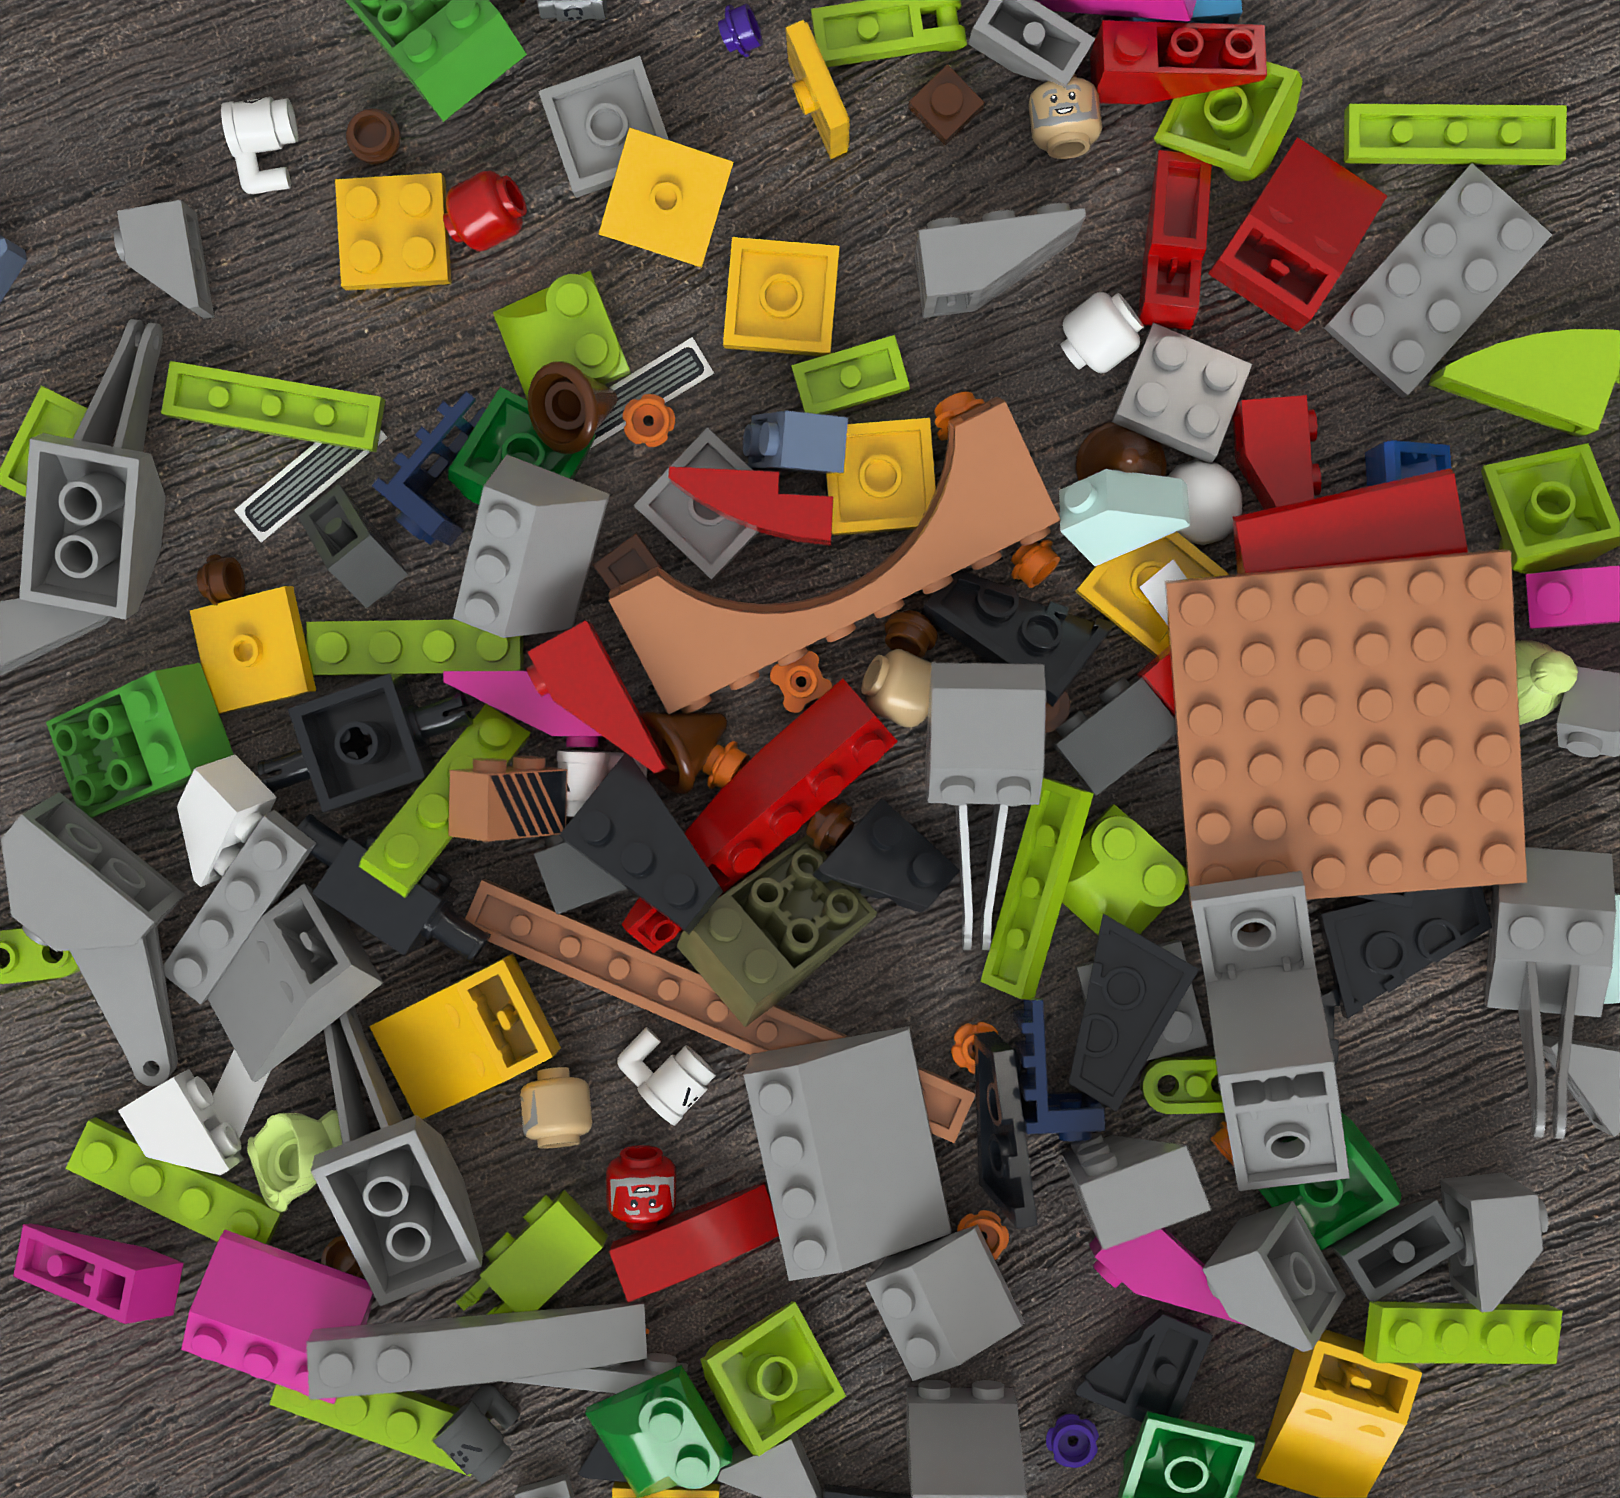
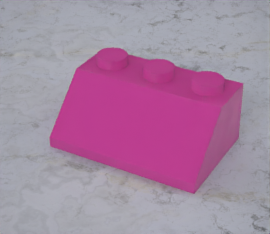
(263, 1306)

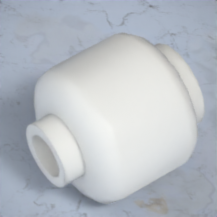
(1101, 332)

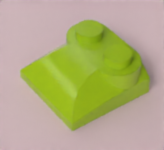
(1235, 125)
(562, 325)
(1552, 509)
(1122, 874)
(771, 1379)

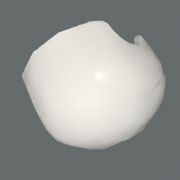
(1212, 500)

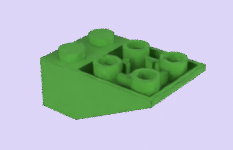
(443, 45)
(139, 739)

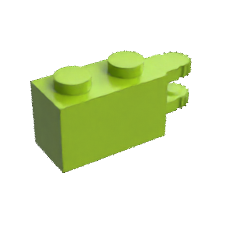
(539, 1258)

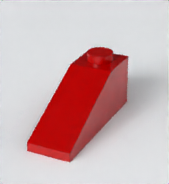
(587, 685)

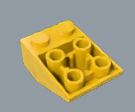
(466, 1038)
(1337, 1419)

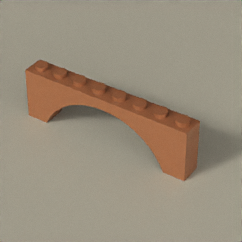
(981, 505)

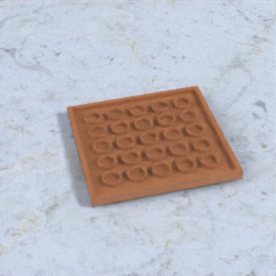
(1351, 725)

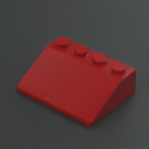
(1356, 526)

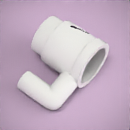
(257, 128)
(586, 773)
(674, 1084)

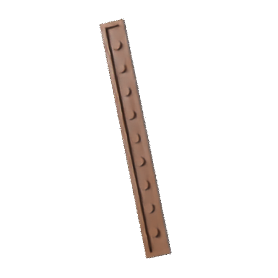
(669, 988)

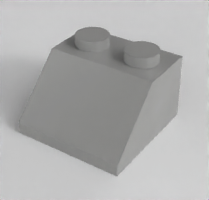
(1501, 1232)
(1275, 1277)
(944, 1302)

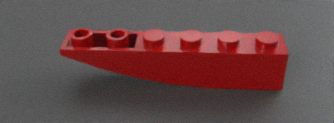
(776, 795)

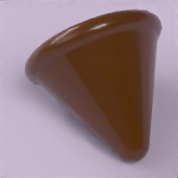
(567, 406)
(1119, 450)
(684, 744)

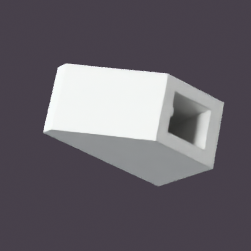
(219, 815)
(181, 1127)

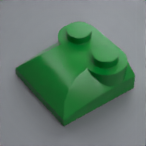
(505, 431)
(1342, 1205)
(661, 1434)
(1184, 1460)

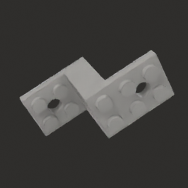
(1270, 1032)

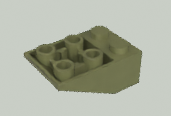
(773, 931)

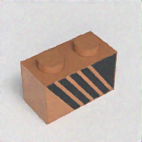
(507, 801)

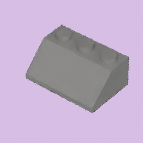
(529, 551)

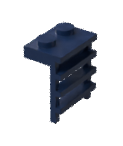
(412, 481)
(1066, 1113)

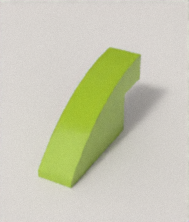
(1542, 377)

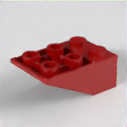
(1298, 235)

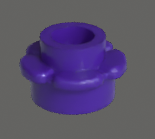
(740, 29)
(1079, 1453)

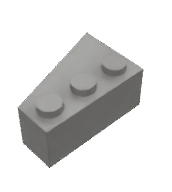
(1133, 1185)

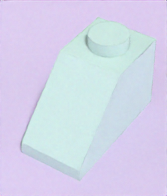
(1121, 512)

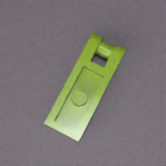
(885, 29)

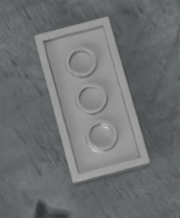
(1437, 281)

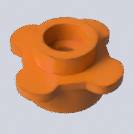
(951, 408)
(797, 696)

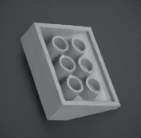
(846, 1151)

